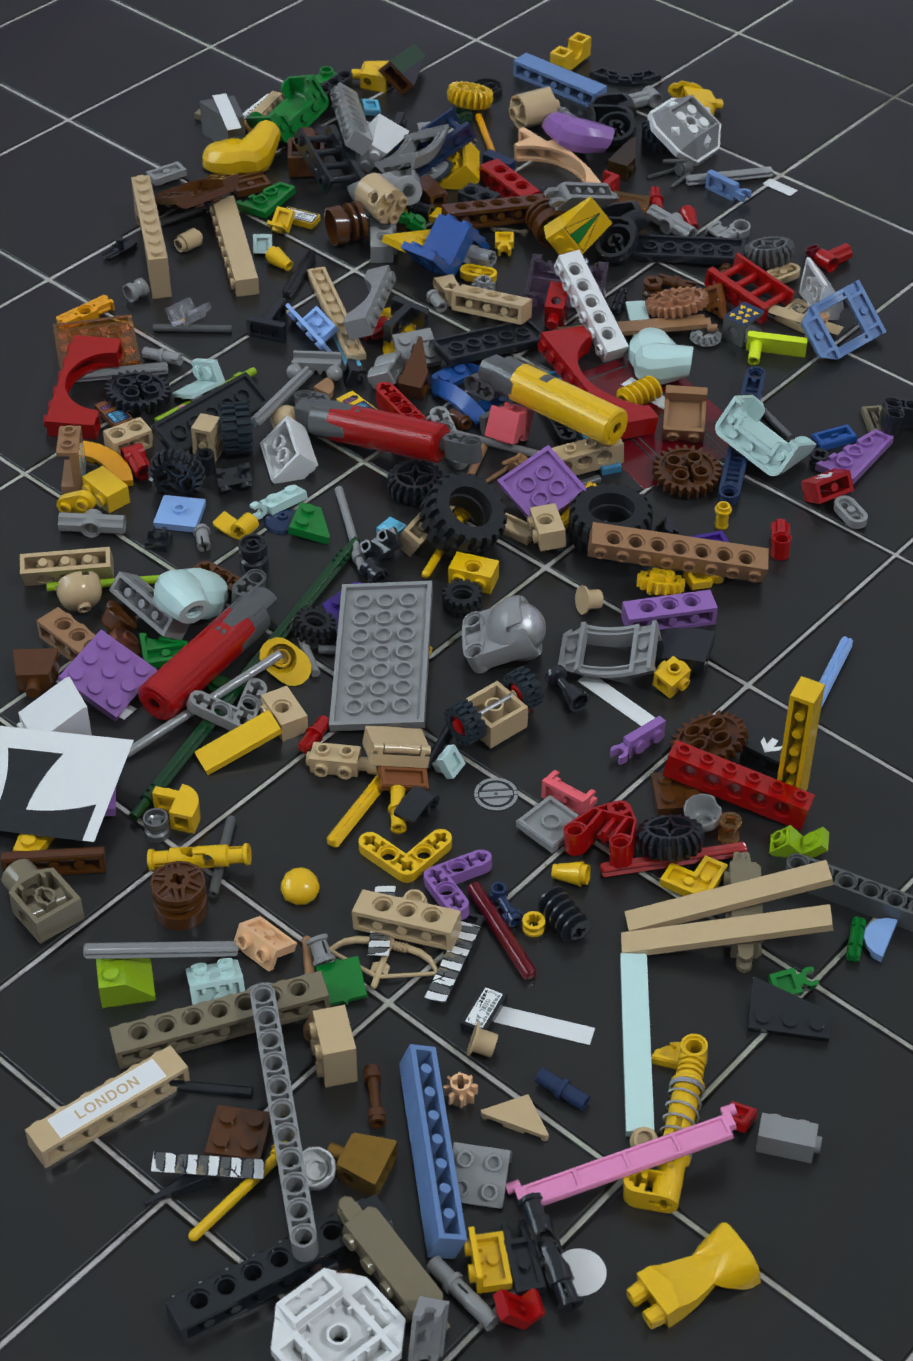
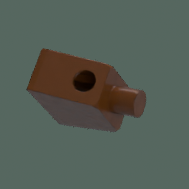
(36, 669)

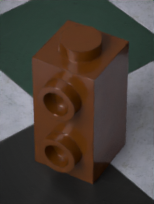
(432, 192)

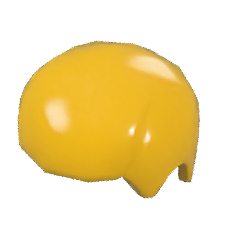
(299, 886)

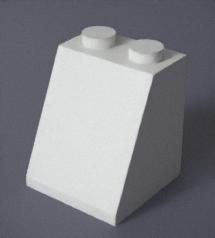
(385, 137)
(57, 711)

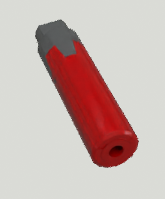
(212, 648)

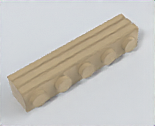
(269, 103)

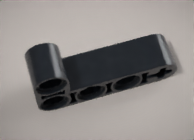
(894, 414)

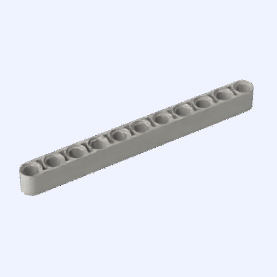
(284, 1128)

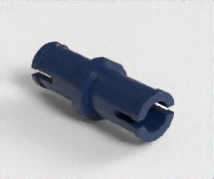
(562, 1088)

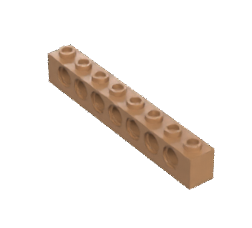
(678, 552)

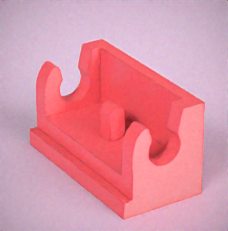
(567, 795)

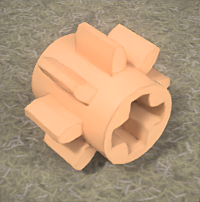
(460, 1089)

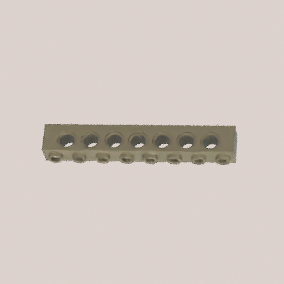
(215, 1020)

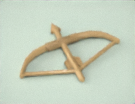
(381, 966)

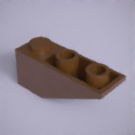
(415, 378)

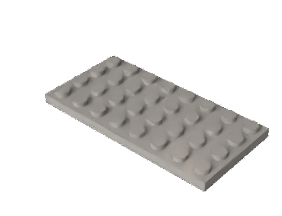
(382, 656)

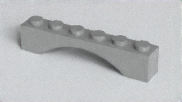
(364, 318)

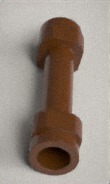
(376, 1113)

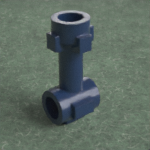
(499, 896)

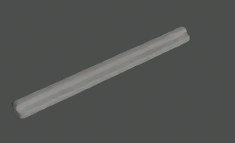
(281, 396)
(128, 950)

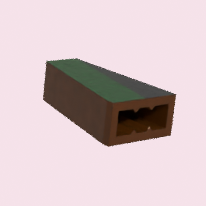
(404, 69)

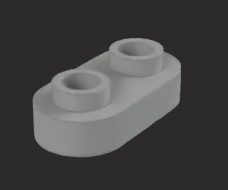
(850, 512)

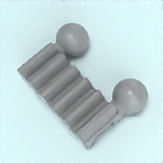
(316, 360)

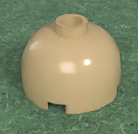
(79, 591)

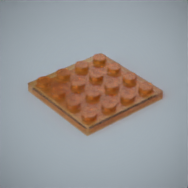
(109, 327)

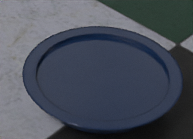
(279, 522)

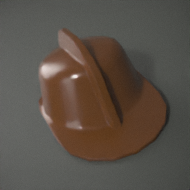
(118, 616)

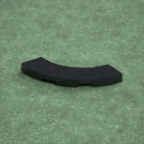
(615, 78)

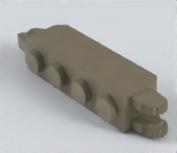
(740, 870)
(385, 1257)

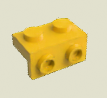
(489, 1261)

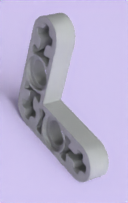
(232, 713)

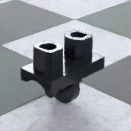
(383, 545)

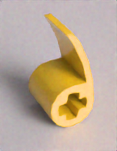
(236, 528)

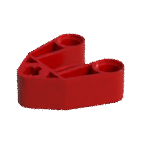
(608, 822)

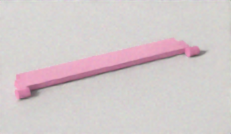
(631, 1160)

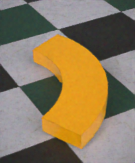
(109, 459)

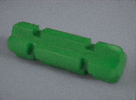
(856, 939)

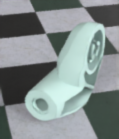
(658, 355)
(190, 594)

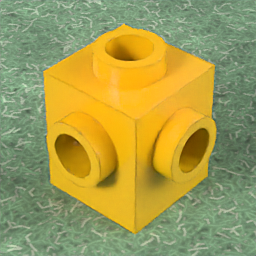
(672, 677)

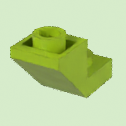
(790, 841)

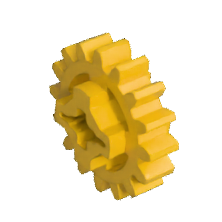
(660, 582)

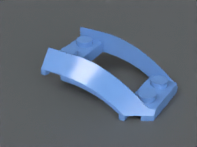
(862, 311)

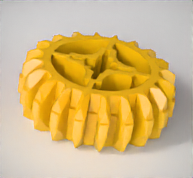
(470, 95)

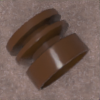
(538, 216)
(346, 223)
(179, 895)

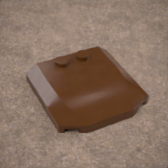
(198, 191)

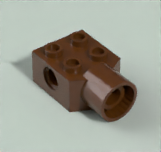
(296, 163)

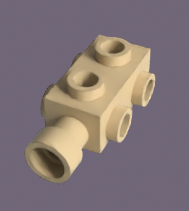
(338, 760)

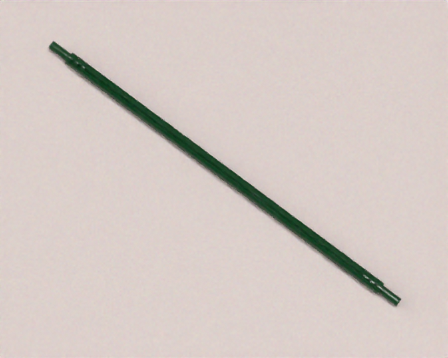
(205, 727)

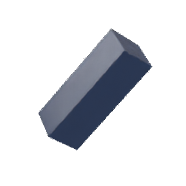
(490, 155)

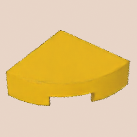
(667, 1055)

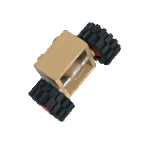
(495, 710)

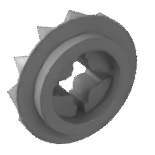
(709, 338)

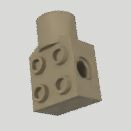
(41, 899)

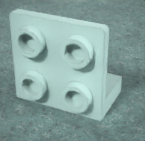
(208, 378)
(214, 980)

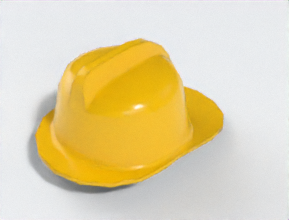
(293, 667)

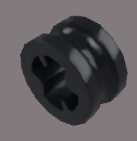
(818, 455)

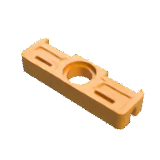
(93, 308)

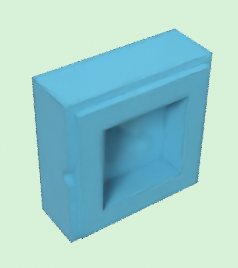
(370, 107)
(390, 522)

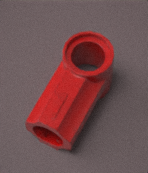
(830, 259)
(136, 459)
(780, 540)

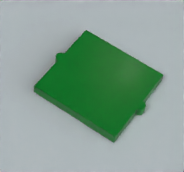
(343, 980)

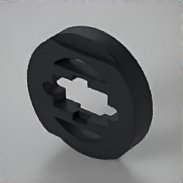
(492, 83)

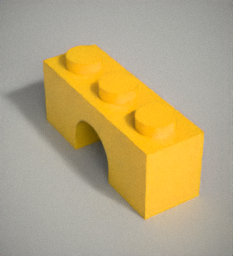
(577, 51)

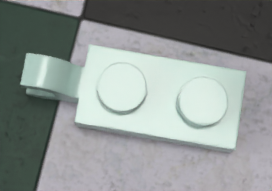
(279, 501)

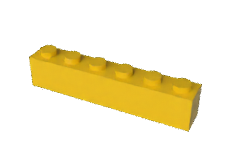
(800, 733)

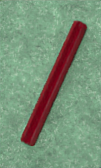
(502, 931)

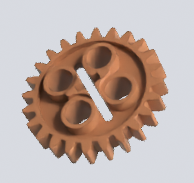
(677, 302)

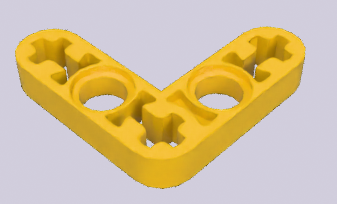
(408, 860)

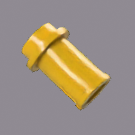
(722, 512)

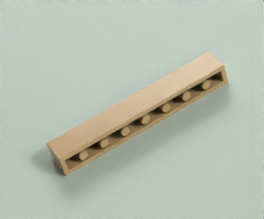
(234, 247)

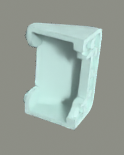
(745, 432)

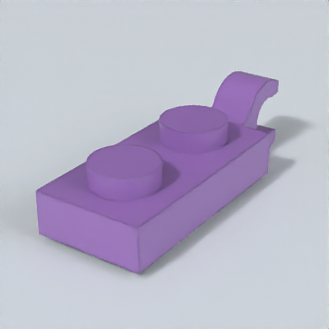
(639, 740)

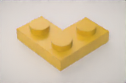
(686, 882)

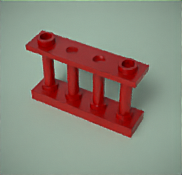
(736, 294)

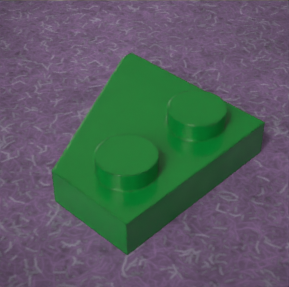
(309, 524)
(159, 651)

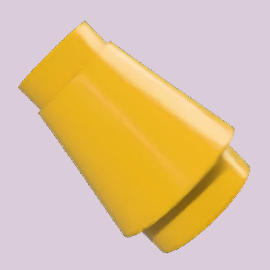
(278, 258)
(573, 873)

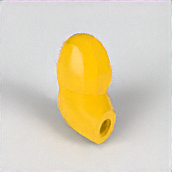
(244, 155)

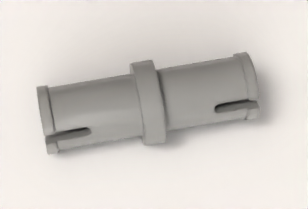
(162, 355)

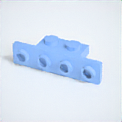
(317, 324)

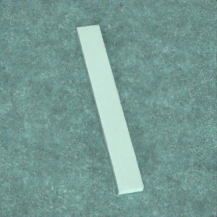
(636, 1042)

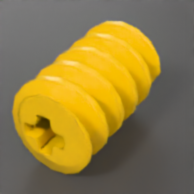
(641, 391)

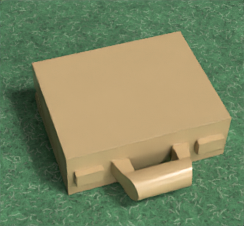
(396, 746)

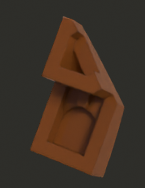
(716, 300)

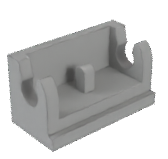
(428, 1329)

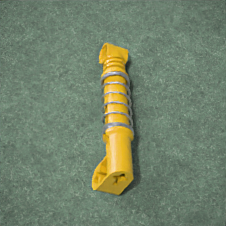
(686, 1091)

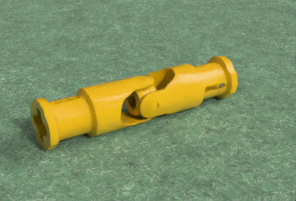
(221, 856)

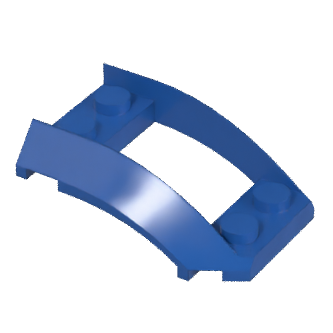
(445, 384)

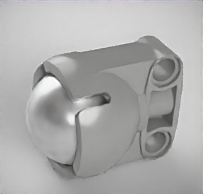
(503, 634)

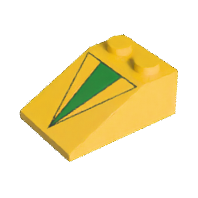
(577, 227)

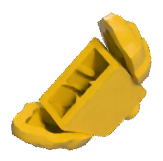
(707, 99)

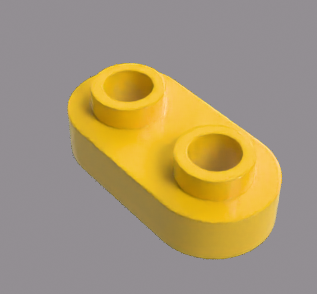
(471, 271)
(76, 502)

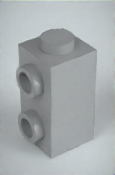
(788, 1138)

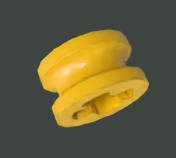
(530, 930)

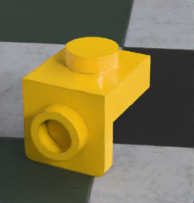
(282, 220)

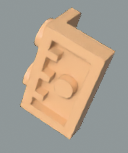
(263, 942)

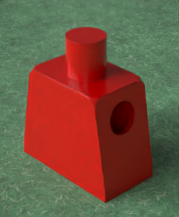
(556, 314)

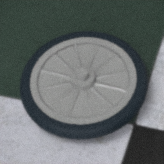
(440, 171)

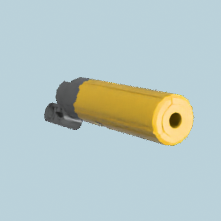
(548, 397)

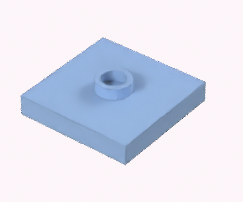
(179, 513)

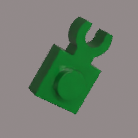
(413, 221)
(793, 982)

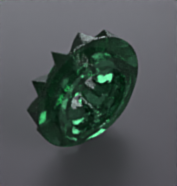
(465, 114)

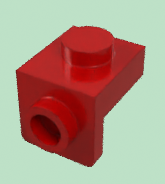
(612, 179)
(519, 1310)

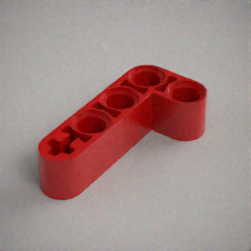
(392, 400)

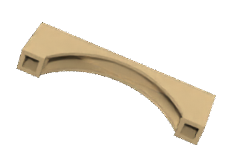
(154, 245)

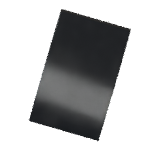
(687, 645)

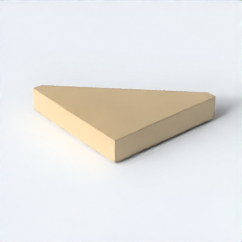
(517, 1115)

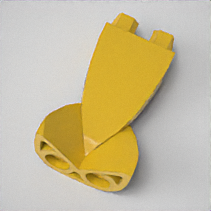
(683, 1284)

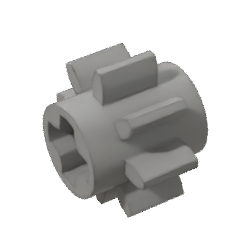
(484, 282)

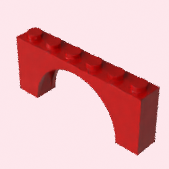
(83, 357)

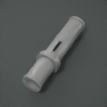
(454, 1284)

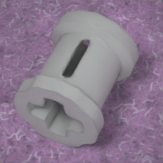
(320, 949)

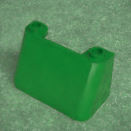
(300, 108)

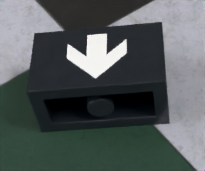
(762, 752)

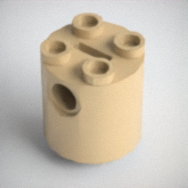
(532, 107)
(380, 198)

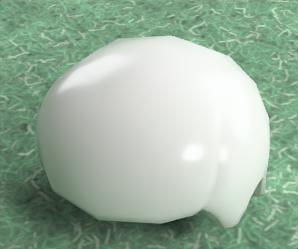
(319, 1167)

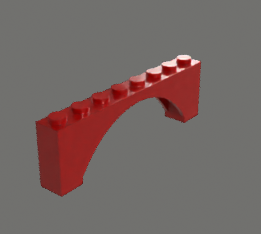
(563, 351)

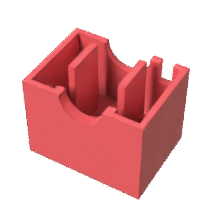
(509, 423)

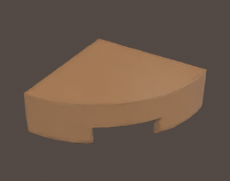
(325, 386)

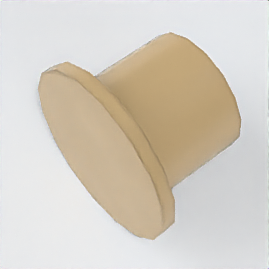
(588, 599)
(482, 1041)

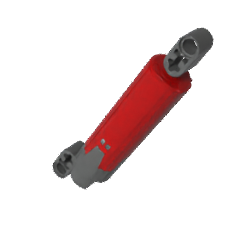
(383, 430)

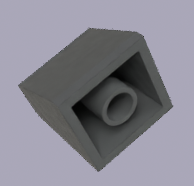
(213, 124)

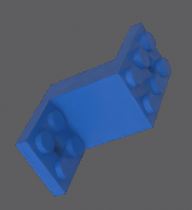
(445, 245)

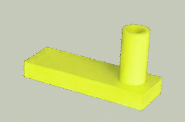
(775, 344)

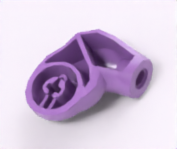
(578, 133)

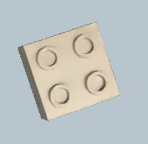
(333, 1046)

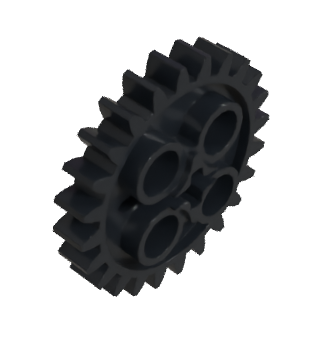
(137, 391)

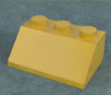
(464, 168)

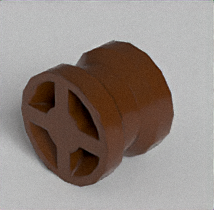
(652, 285)

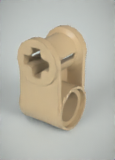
(446, 285)

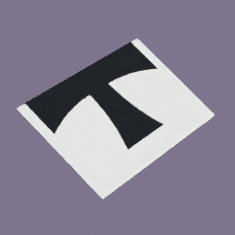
(57, 781)

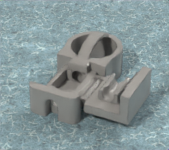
(731, 232)

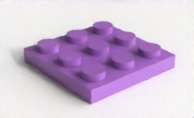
(540, 482)
(108, 674)

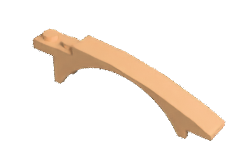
(534, 148)

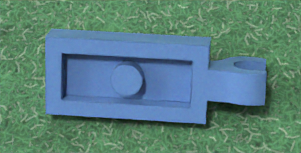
(726, 187)

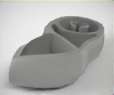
(405, 180)

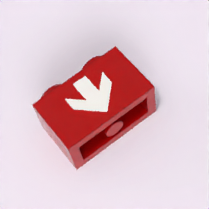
(827, 485)

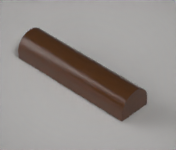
(64, 861)

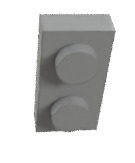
(167, 173)

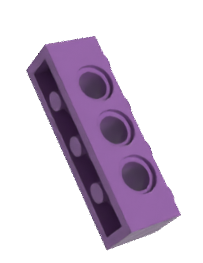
(672, 611)

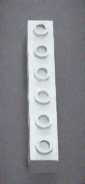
(577, 277)

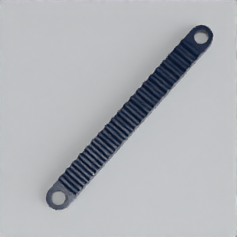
(735, 462)

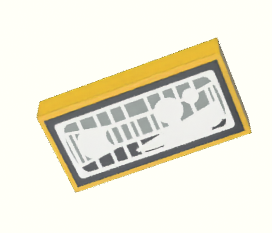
(305, 219)

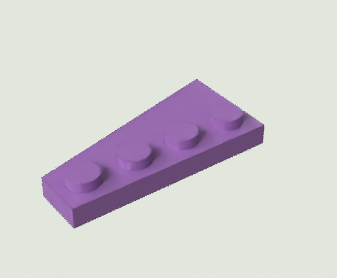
(859, 456)

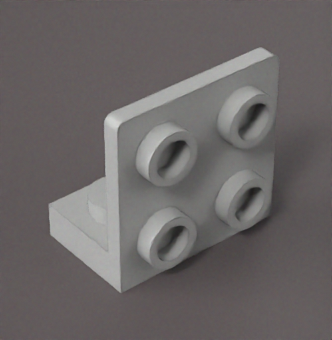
(481, 1174)

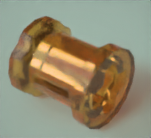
(729, 823)

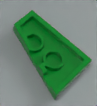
(267, 202)

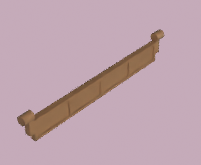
(667, 325)

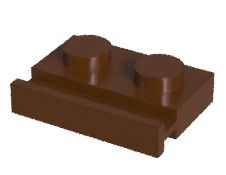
(251, 184)

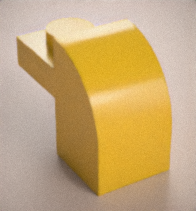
(181, 806)

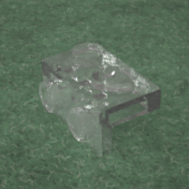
(185, 312)

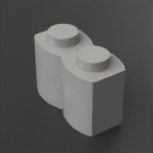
(387, 368)

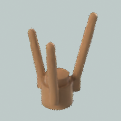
(512, 463)

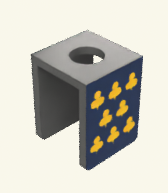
(740, 321)

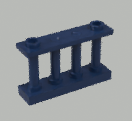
(454, 140)

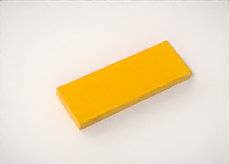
(238, 742)

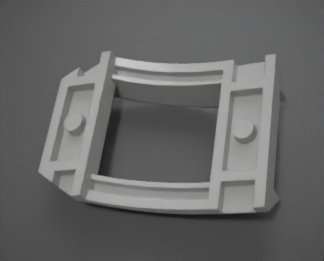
(406, 152)
(641, 639)

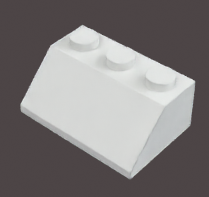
(816, 287)
(288, 452)

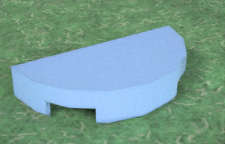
(878, 936)

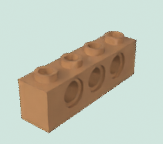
(64, 632)

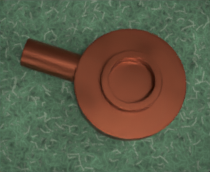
(127, 639)

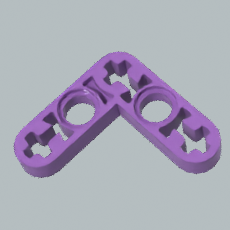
(473, 863)

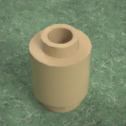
(188, 240)

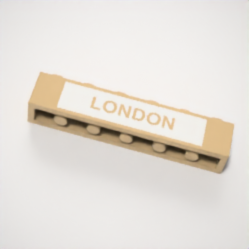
(106, 1106)

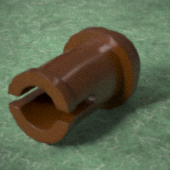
(462, 421)

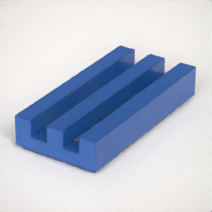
(834, 437)

